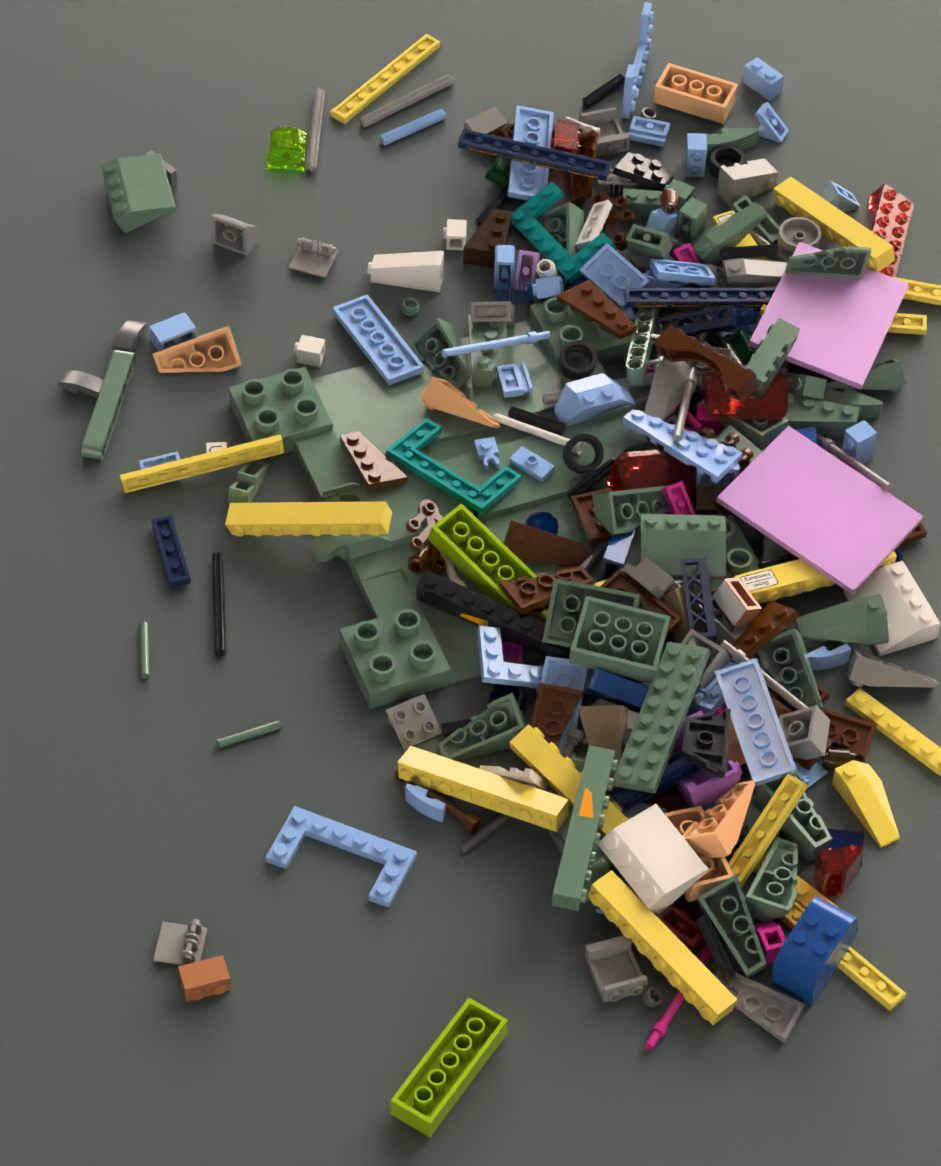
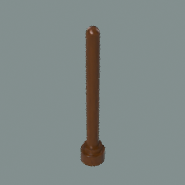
(470, 822)

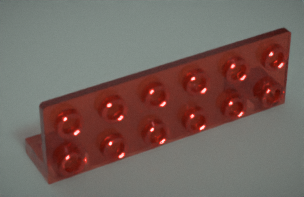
(891, 221)

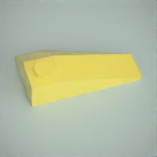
(867, 799)

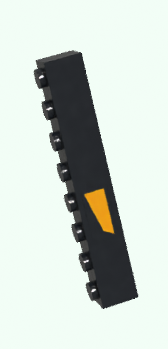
(486, 612)

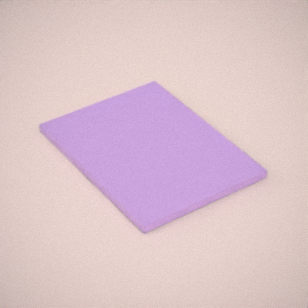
(837, 318)
(820, 509)

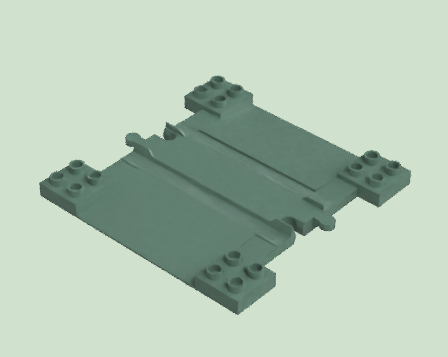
(408, 642)

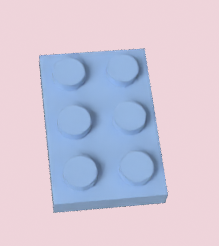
(682, 272)
(612, 274)

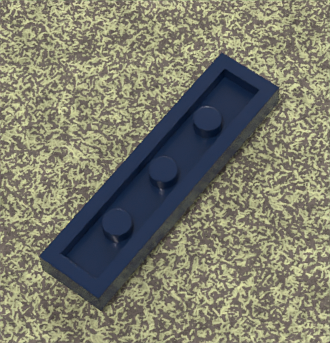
(171, 551)

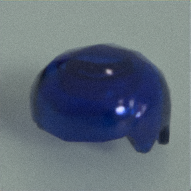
(543, 521)

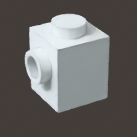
(455, 234)
(310, 350)

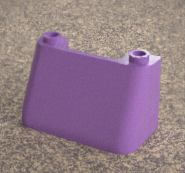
(704, 786)

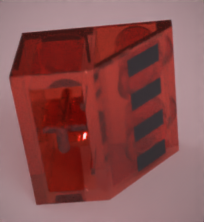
(837, 869)
(683, 924)

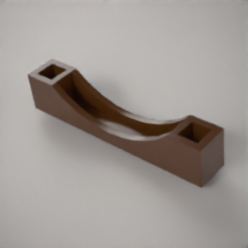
(680, 347)

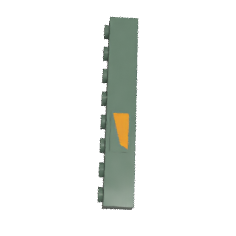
(583, 828)

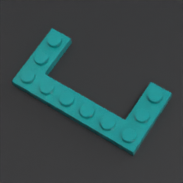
(525, 222)
(407, 453)

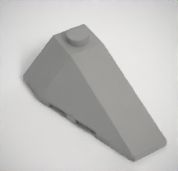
(872, 672)

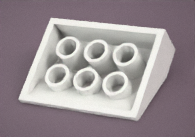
(908, 612)
(653, 858)

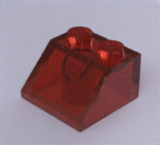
(565, 137)

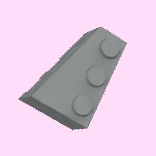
(746, 180)

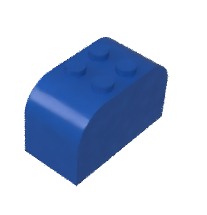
(814, 950)

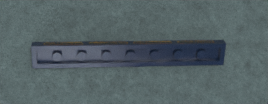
(534, 154)
(696, 297)

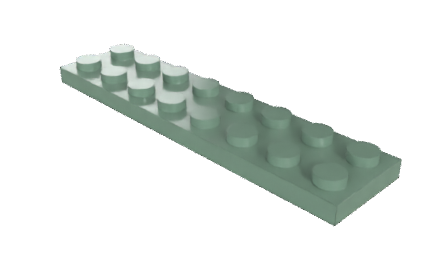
(661, 717)

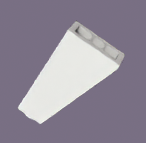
(409, 270)

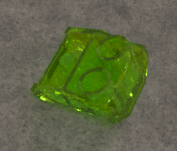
(287, 148)

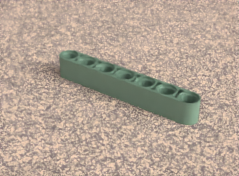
(641, 345)
(108, 404)

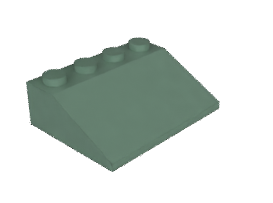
(137, 190)
(673, 537)
(567, 604)
(619, 639)

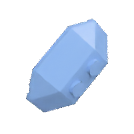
(589, 397)

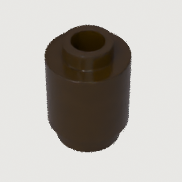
(837, 757)

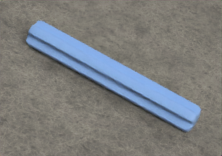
(412, 127)

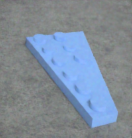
(692, 449)

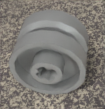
(795, 231)

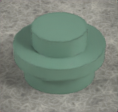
(410, 307)

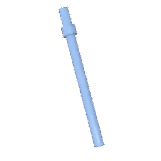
(529, 338)

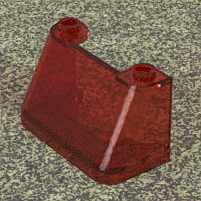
(723, 406)
(650, 470)

